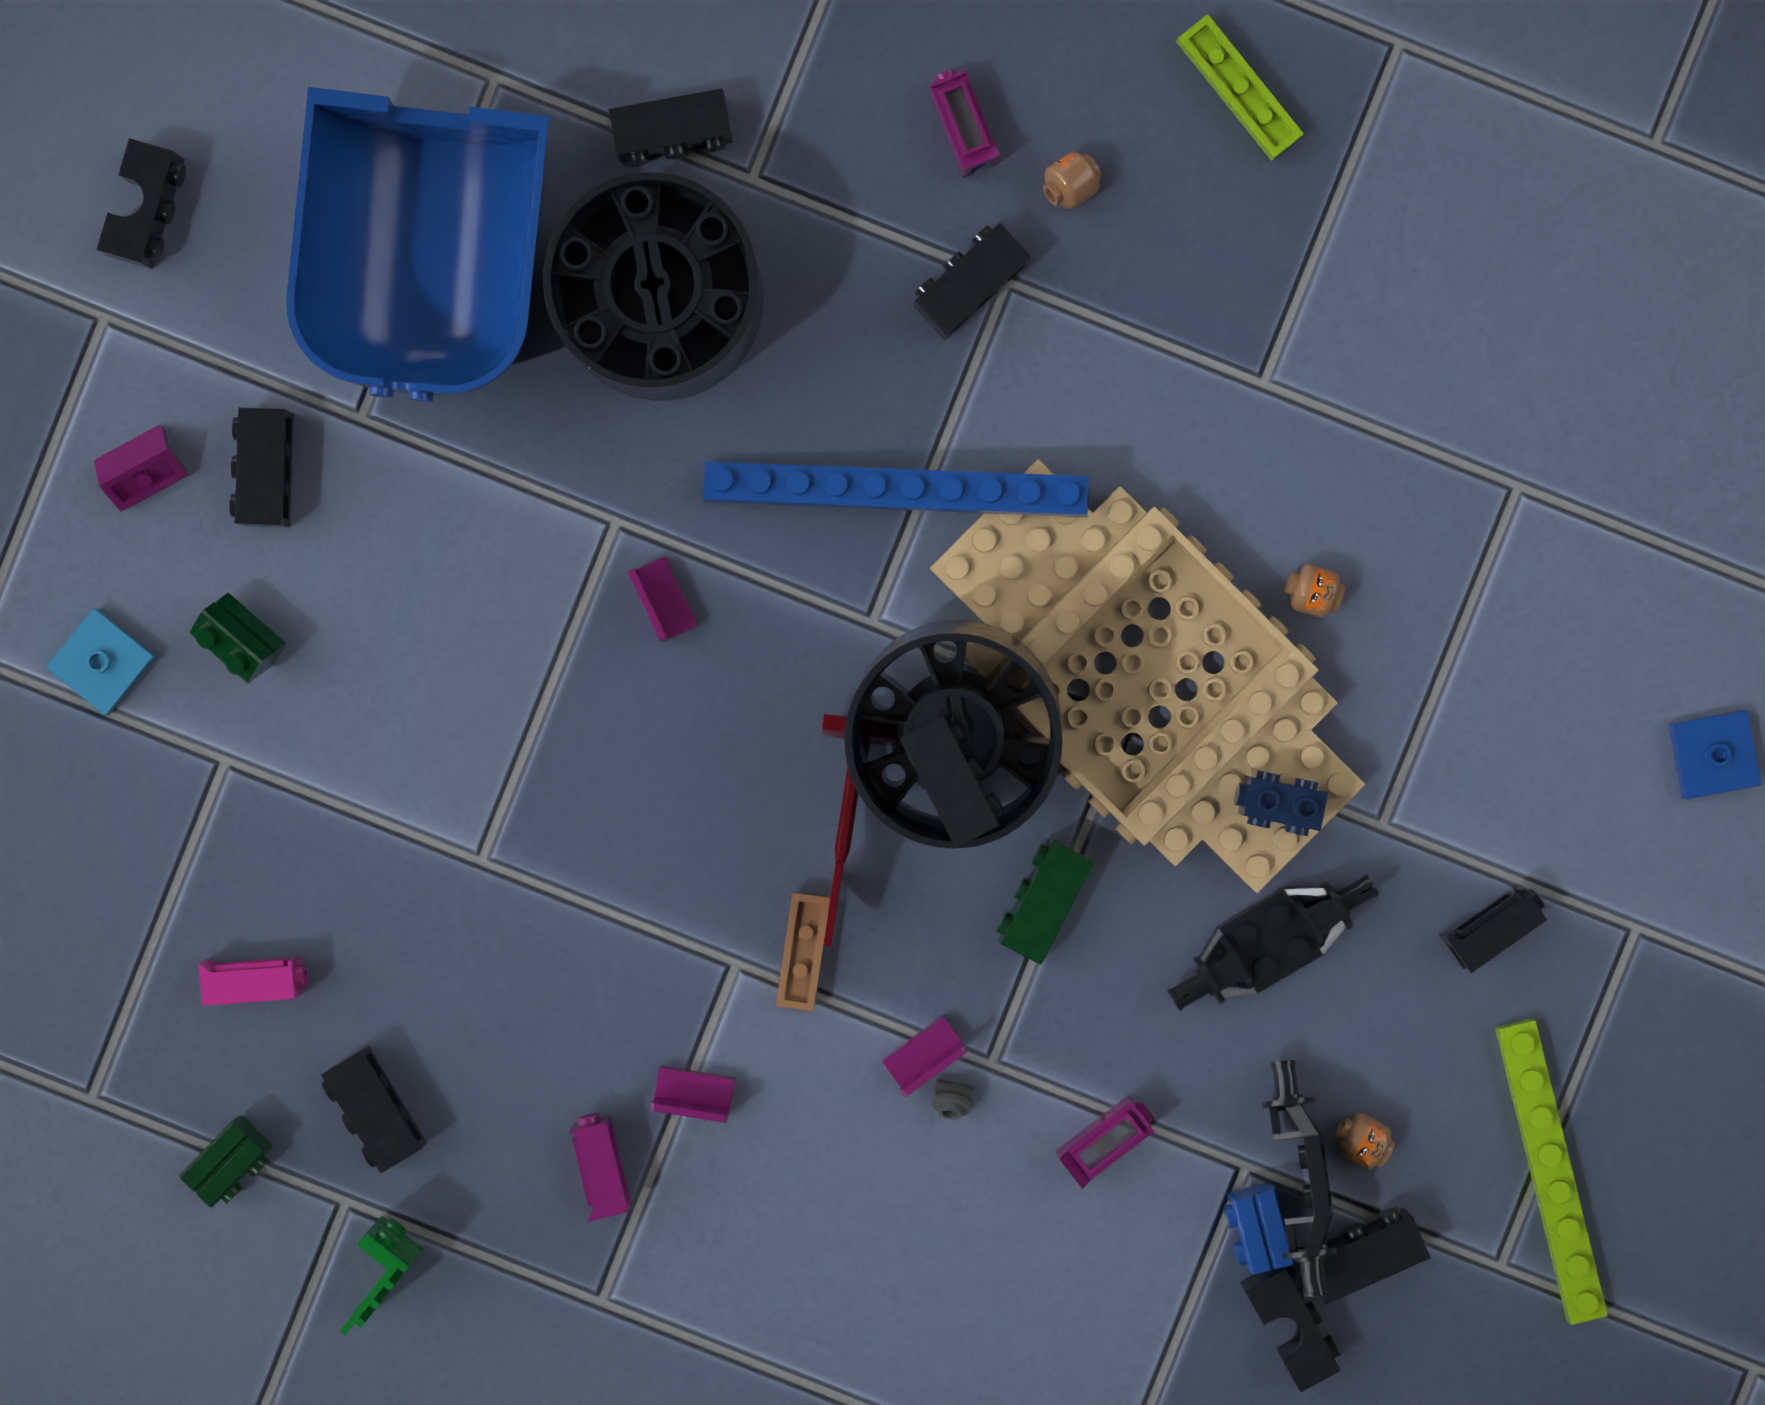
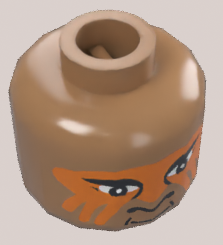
(1072, 180)
(1315, 590)
(1364, 1141)

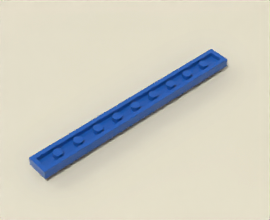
(896, 489)

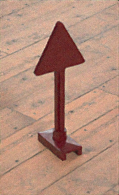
(874, 733)

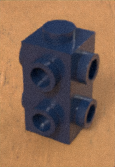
(1268, 800)

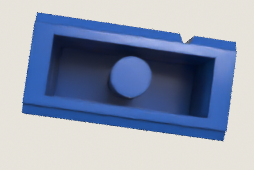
(1259, 1228)

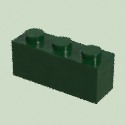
(1044, 901)

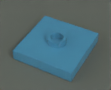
(101, 661)

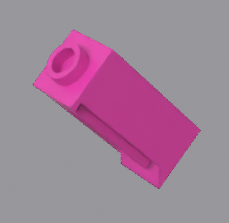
(252, 980)

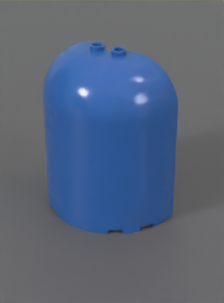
(414, 242)

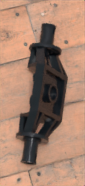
(1272, 941)
(1317, 1193)

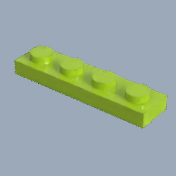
(1239, 87)

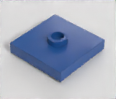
(1715, 754)

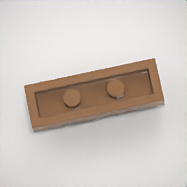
(803, 951)

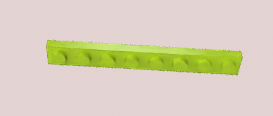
(1551, 1171)

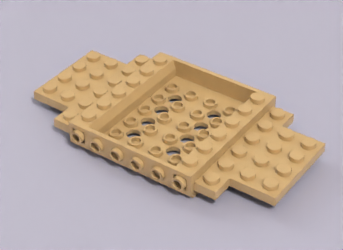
(1068, 596)

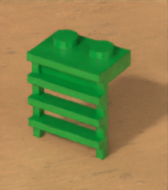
(394, 1251)

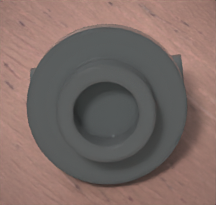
(952, 1099)

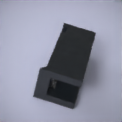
(1495, 928)

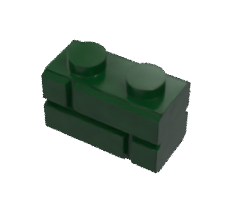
(237, 638)
(226, 1161)

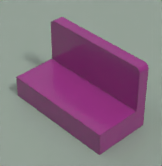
(138, 468)
(663, 599)
(924, 1055)
(693, 1094)

